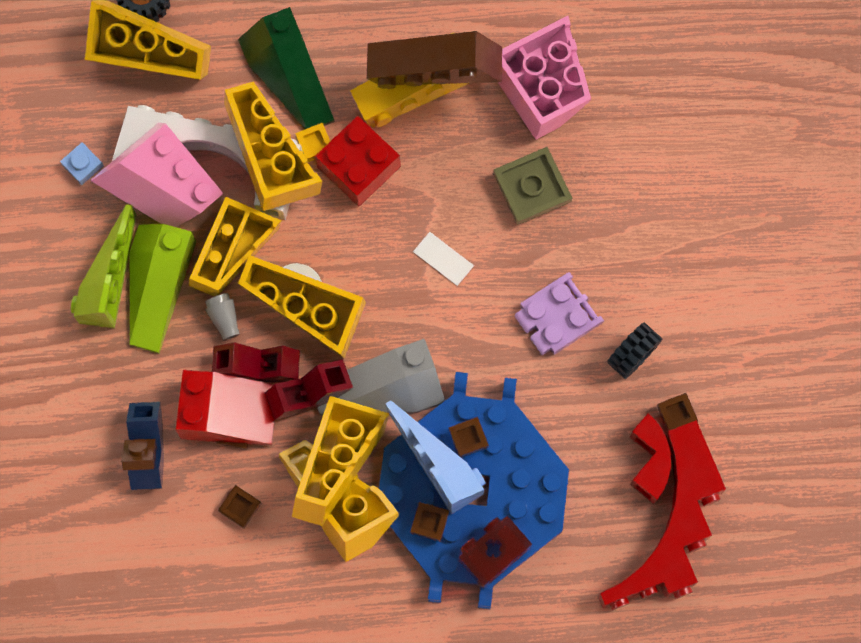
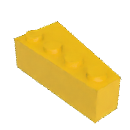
(382, 105)
(272, 158)

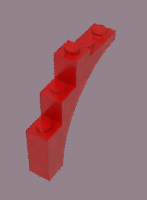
(694, 482)

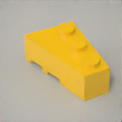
(233, 237)

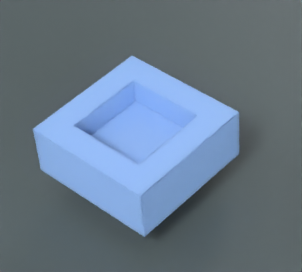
(81, 163)

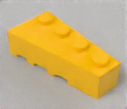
(137, 42)
(310, 304)
(338, 453)

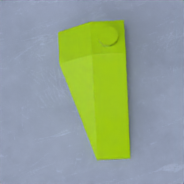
(156, 276)
(103, 284)

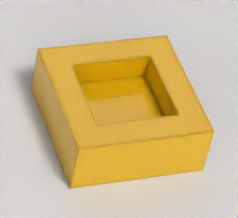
(312, 140)

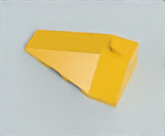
(359, 515)

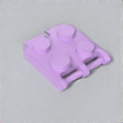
(557, 316)

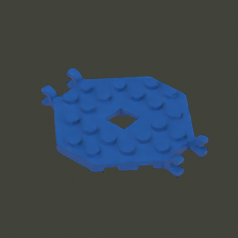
(524, 484)

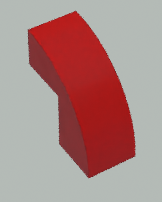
(656, 472)

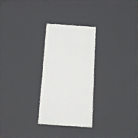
(443, 258)

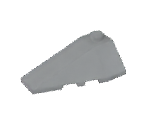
(400, 375)

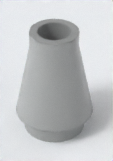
(223, 315)

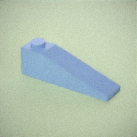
(445, 469)

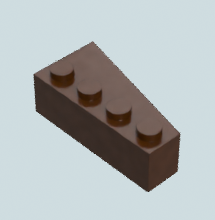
(435, 60)

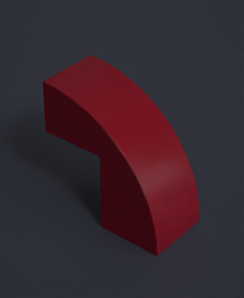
(256, 364)
(310, 391)

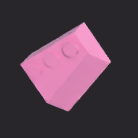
(545, 78)
(160, 178)

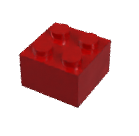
(358, 161)

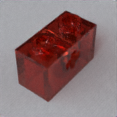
(512, 547)

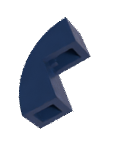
(145, 422)

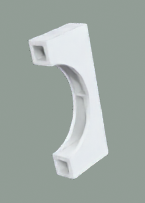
(193, 134)

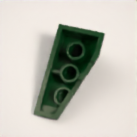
(283, 63)

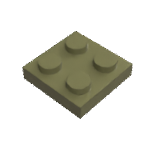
(532, 185)

